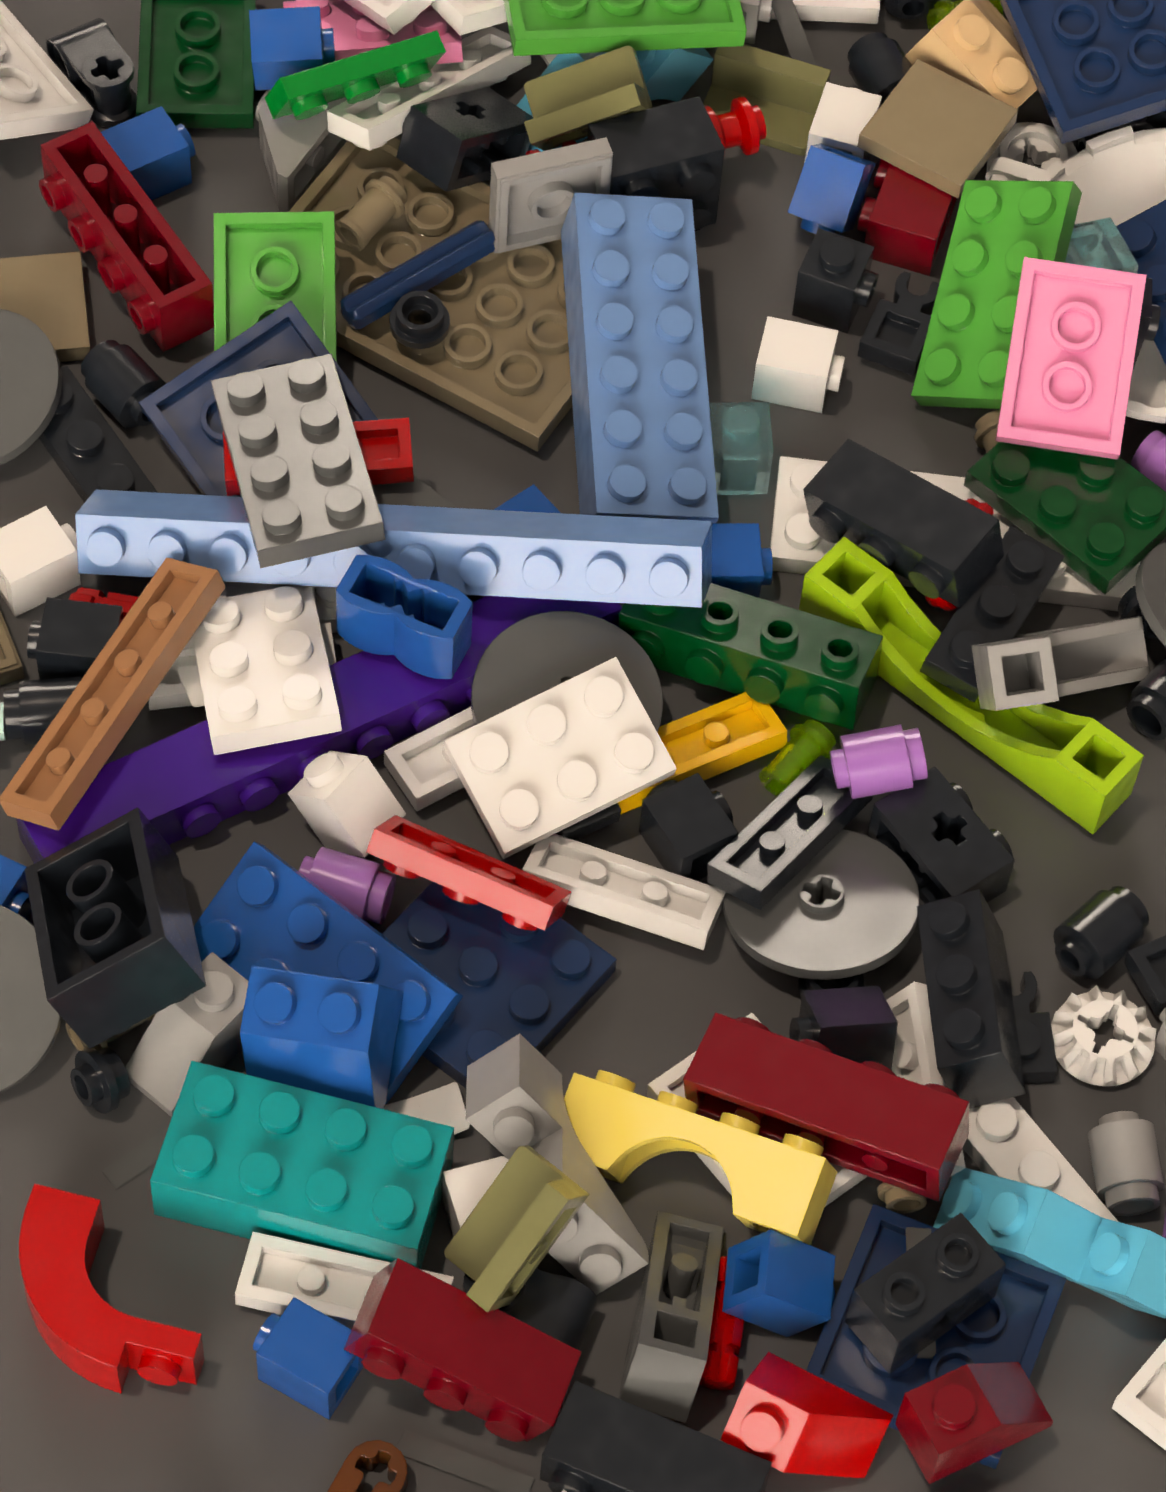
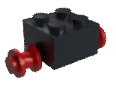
(678, 150)

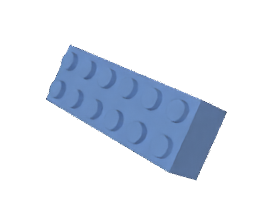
(637, 358)

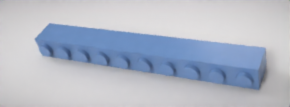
(466, 548)

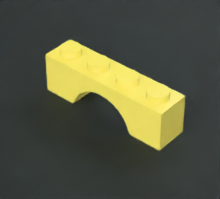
(769, 1180)

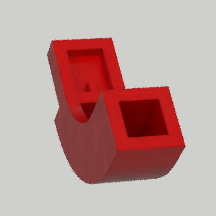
(83, 1330)

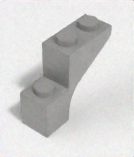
(1059, 663)
(520, 1101)

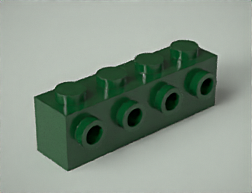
(747, 657)

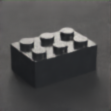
(113, 928)

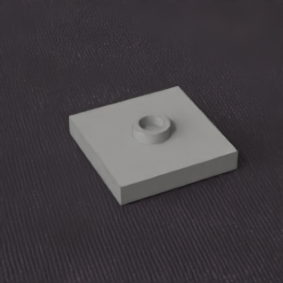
(536, 190)

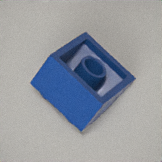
(321, 1033)

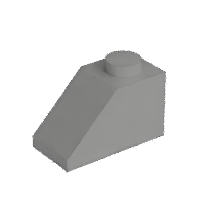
(295, 151)
(196, 1029)

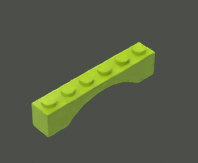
(1054, 753)

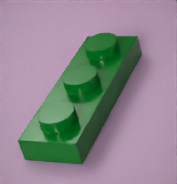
(355, 77)

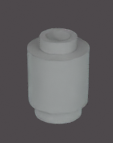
(1126, 1163)

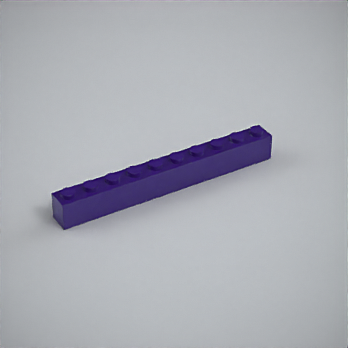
(378, 700)

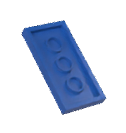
(286, 922)

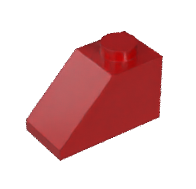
(805, 1422)

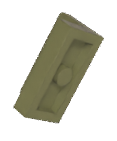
(780, 86)
(583, 95)
(514, 1227)

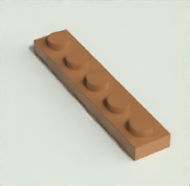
(111, 694)

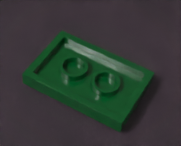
(197, 62)
(1078, 504)

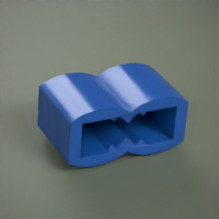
(402, 616)

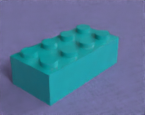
(300, 1166)

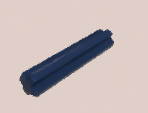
(418, 274)

